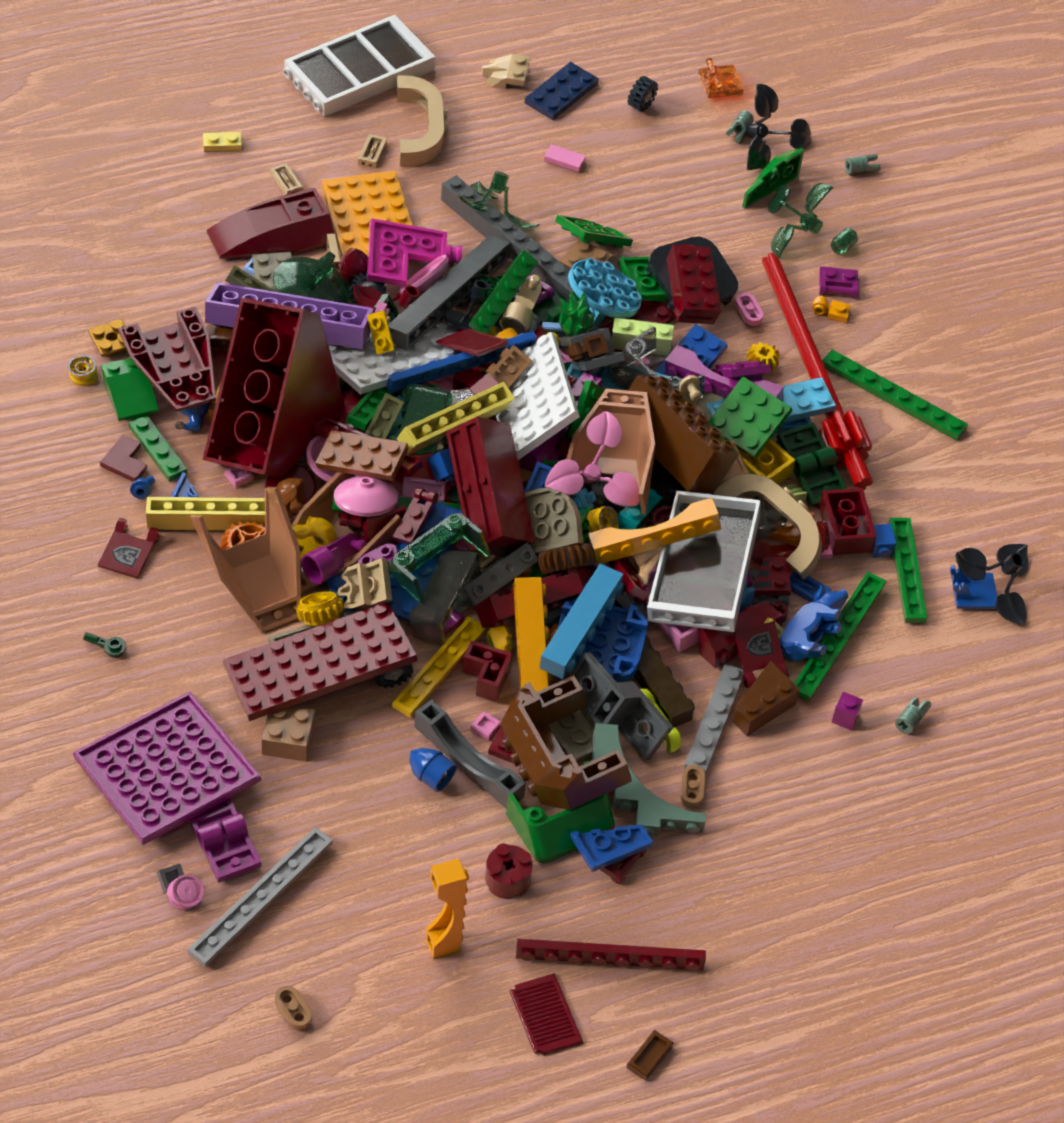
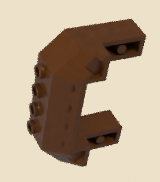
(551, 773)

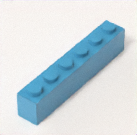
(581, 621)

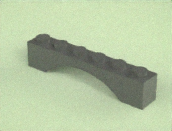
(441, 731)

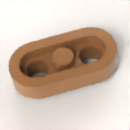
(692, 788)
(293, 1009)

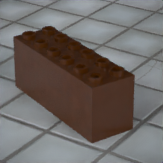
(684, 438)

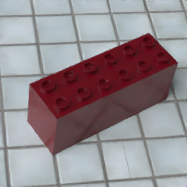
(490, 484)

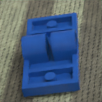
(704, 344)

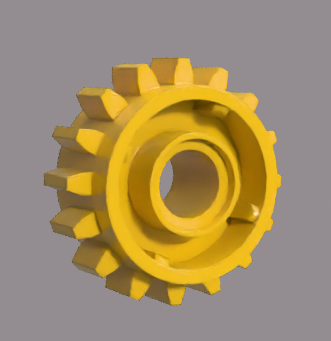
(320, 608)

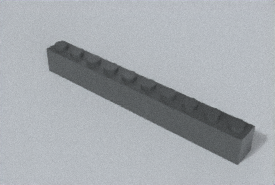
(496, 224)
(448, 292)

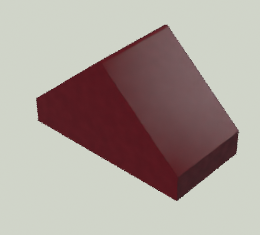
(272, 389)

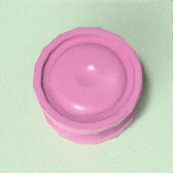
(185, 892)

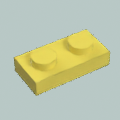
(222, 141)

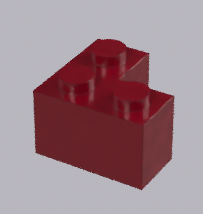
(490, 666)

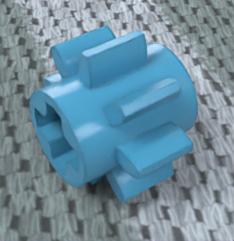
(584, 499)

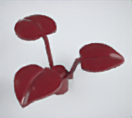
(369, 296)

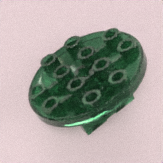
(312, 279)

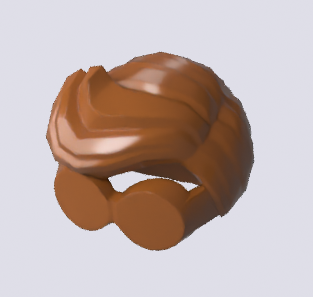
(292, 495)

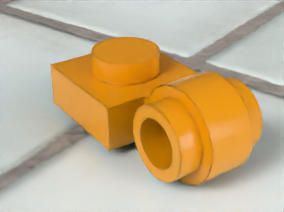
(836, 310)

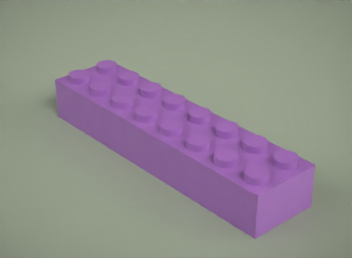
(342, 322)

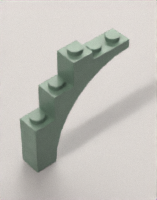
(649, 809)

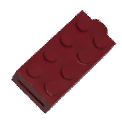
(693, 284)

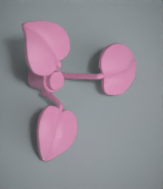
(568, 479)

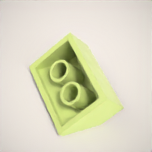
(627, 329)

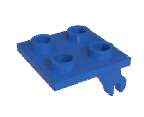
(973, 593)

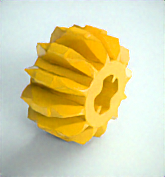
(764, 353)

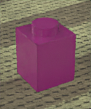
(847, 711)

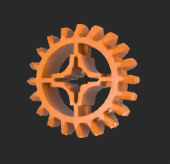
(241, 533)

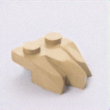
(506, 70)
(366, 584)

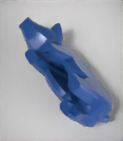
(811, 623)

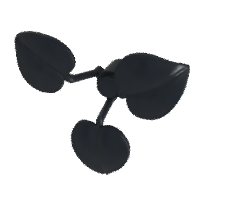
(766, 103)
(478, 294)
(1013, 562)

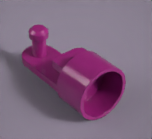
(326, 561)

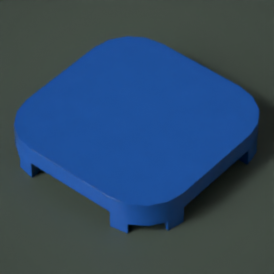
(617, 641)

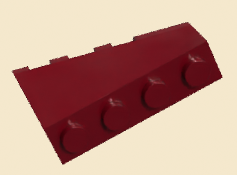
(720, 646)

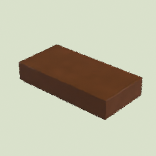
(650, 1055)

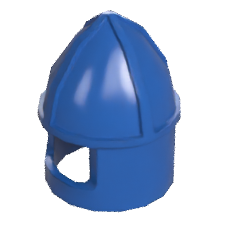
(430, 766)

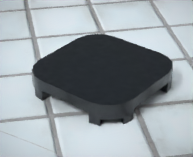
(725, 278)

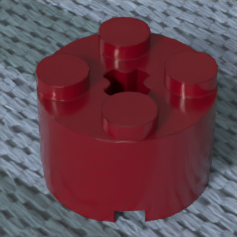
(508, 871)

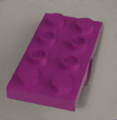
(750, 370)
(225, 841)

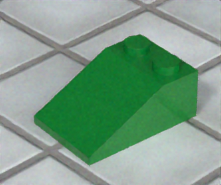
(128, 390)

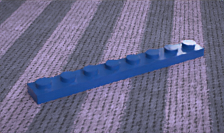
(453, 364)

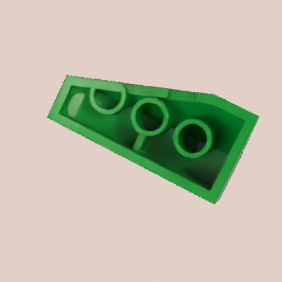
(780, 171)

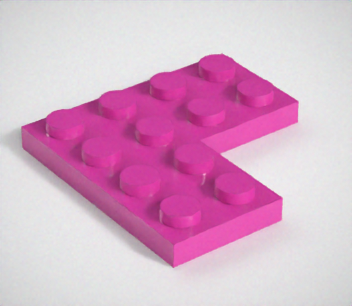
(394, 244)

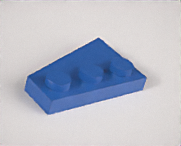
(610, 846)

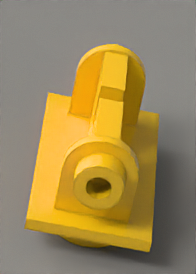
(380, 332)

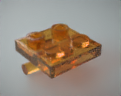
(720, 80)

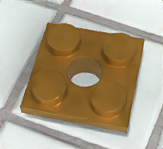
(101, 337)

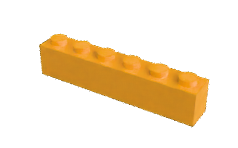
(531, 631)

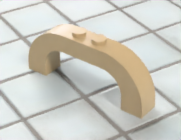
(424, 93)
(749, 486)

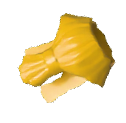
(311, 534)

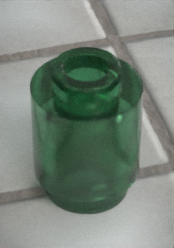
(844, 241)

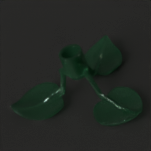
(497, 185)
(808, 221)

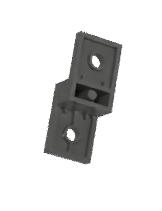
(594, 364)
(622, 706)

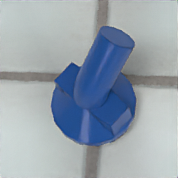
(141, 488)

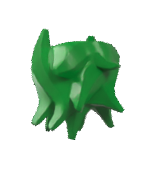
(575, 316)

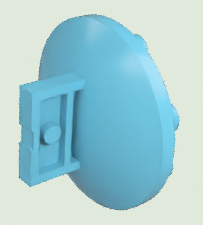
(605, 290)

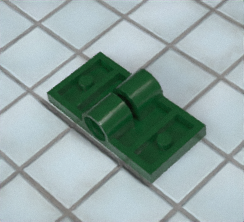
(814, 461)

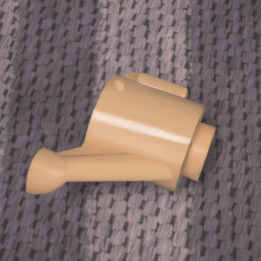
(644, 562)

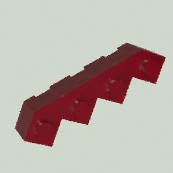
(499, 609)

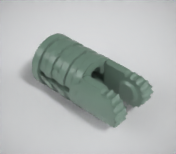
(740, 125)
(860, 164)
(912, 715)

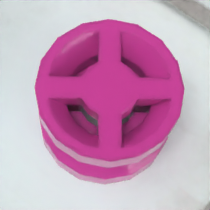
(454, 254)

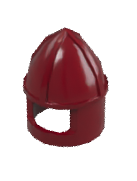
(353, 263)

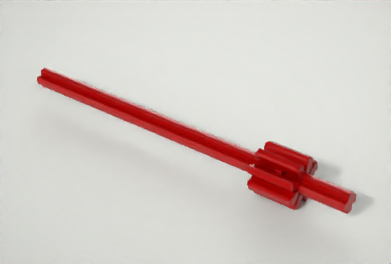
(840, 430)

